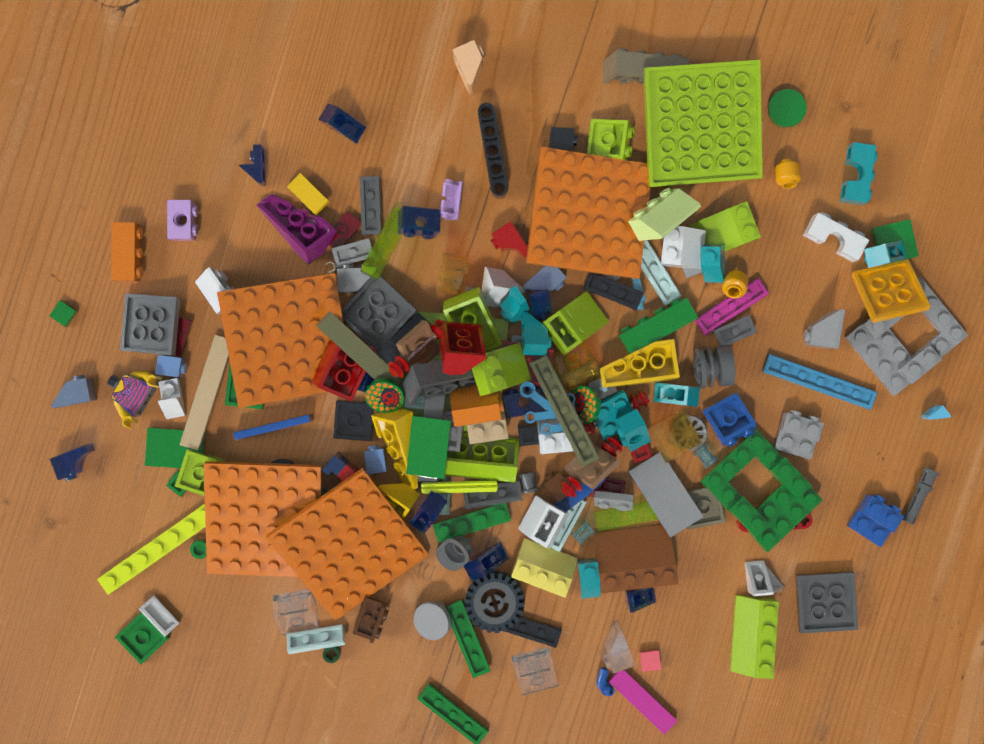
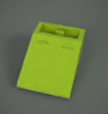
(575, 323)

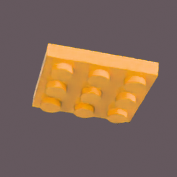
(890, 291)

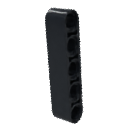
(492, 141)

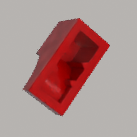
(509, 239)

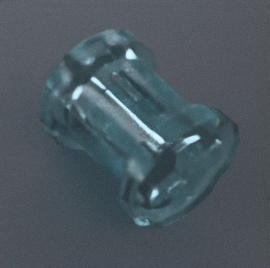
(705, 456)
(580, 539)

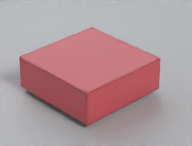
(650, 660)

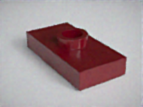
(345, 230)
(184, 328)

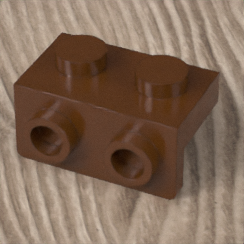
(370, 618)

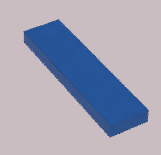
(273, 426)

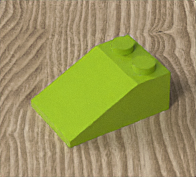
(729, 227)
(473, 309)
(501, 370)

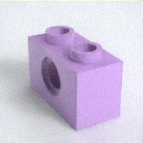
(176, 210)

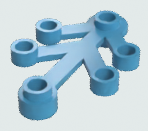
(549, 414)

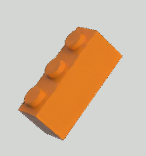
(126, 251)

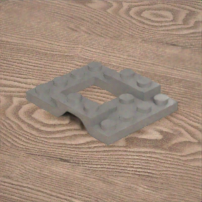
(889, 357)

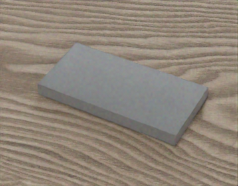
(665, 494)

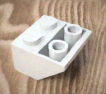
(212, 282)
(543, 522)

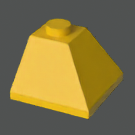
(400, 496)

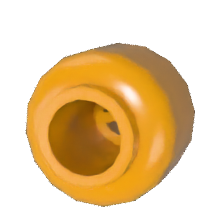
(788, 173)
(735, 284)

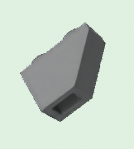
(350, 279)

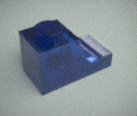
(342, 123)
(70, 463)

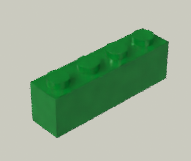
(658, 326)

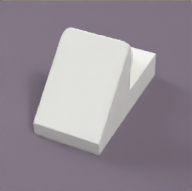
(172, 399)

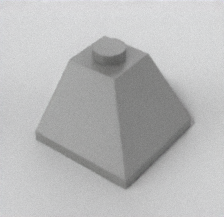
(825, 331)

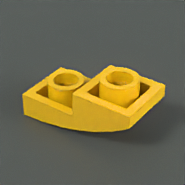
(308, 194)

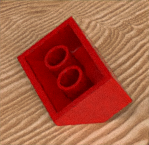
(461, 347)
(339, 373)

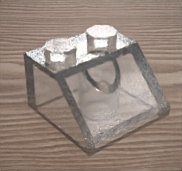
(295, 611)
(616, 651)
(535, 671)

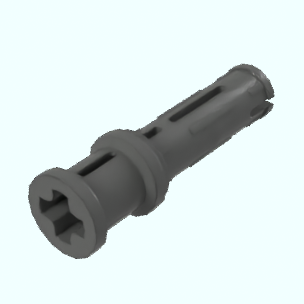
(924, 486)

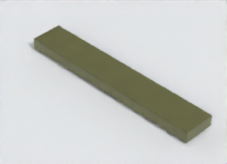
(355, 348)
(564, 411)

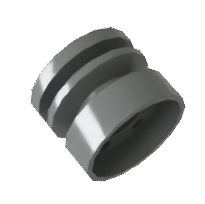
(710, 366)

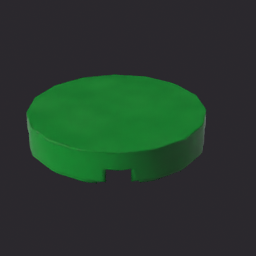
(787, 108)

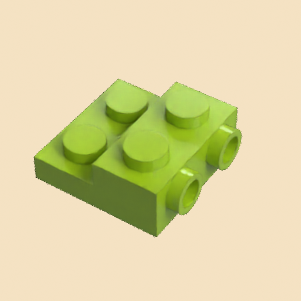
(610, 138)
(192, 471)

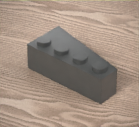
(428, 380)

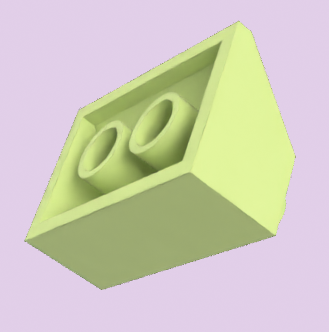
(663, 214)

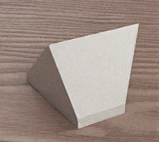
(497, 285)
(761, 579)

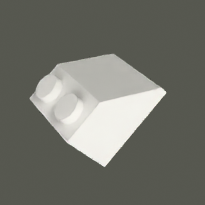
(683, 248)
(554, 442)

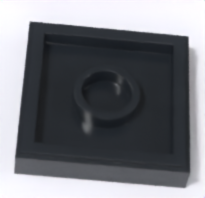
(353, 421)

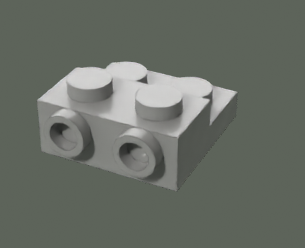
(798, 434)

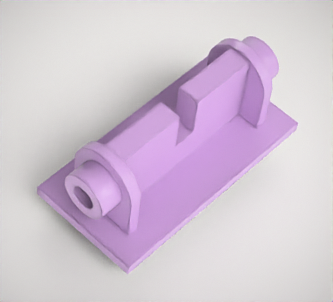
(450, 206)

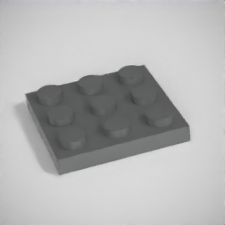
(378, 312)
(150, 324)
(826, 602)

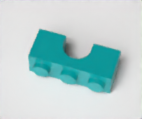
(862, 158)

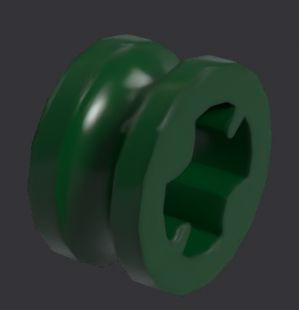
(327, 658)

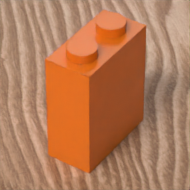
(472, 408)

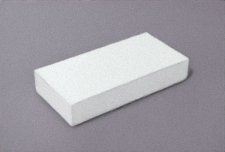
(159, 616)

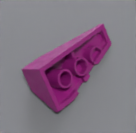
(302, 231)

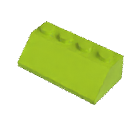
(485, 460)
(754, 636)

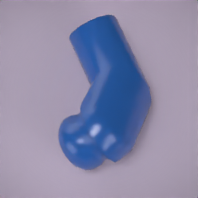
(602, 682)

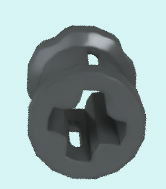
(528, 482)

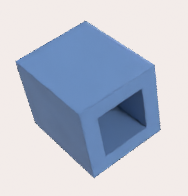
(171, 366)
(375, 459)

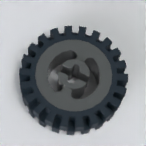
(513, 596)

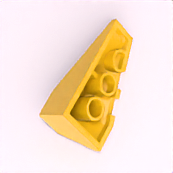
(647, 365)
(396, 430)

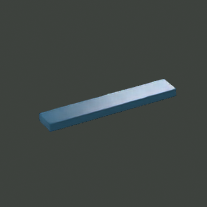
(819, 381)

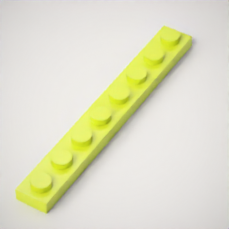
(153, 551)

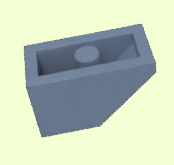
(546, 278)
(75, 392)

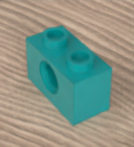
(632, 430)

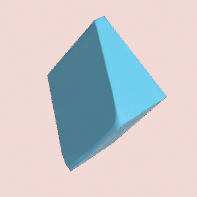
(936, 412)

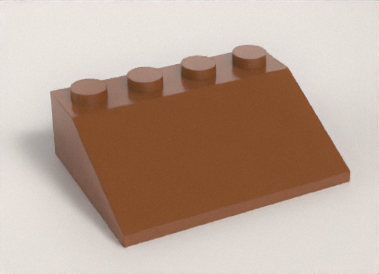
(635, 558)

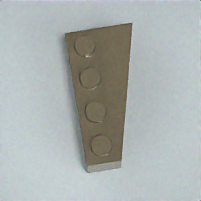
(629, 65)

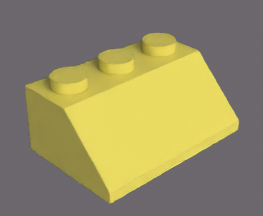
(544, 567)

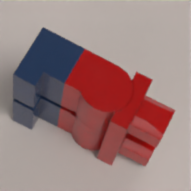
(340, 466)

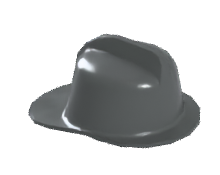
(454, 552)

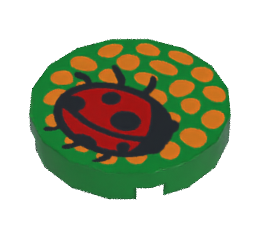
(384, 395)
(586, 403)

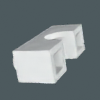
(851, 242)

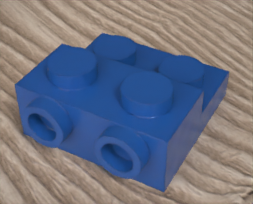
(730, 420)
(875, 519)

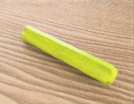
(459, 487)

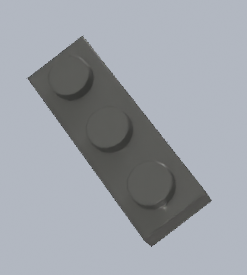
(370, 205)
(506, 493)

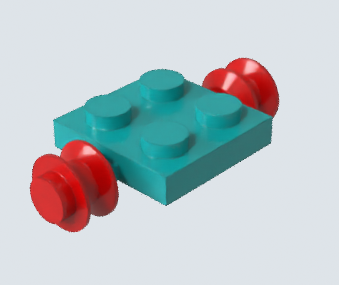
(614, 408)

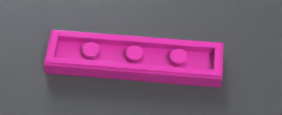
(731, 307)
(643, 701)

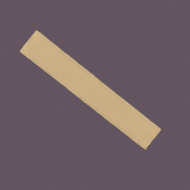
(206, 394)

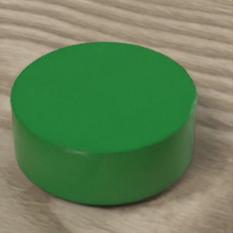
(198, 549)

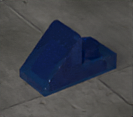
(256, 170)

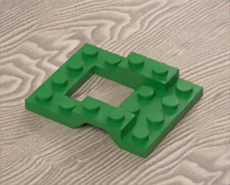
(781, 509)

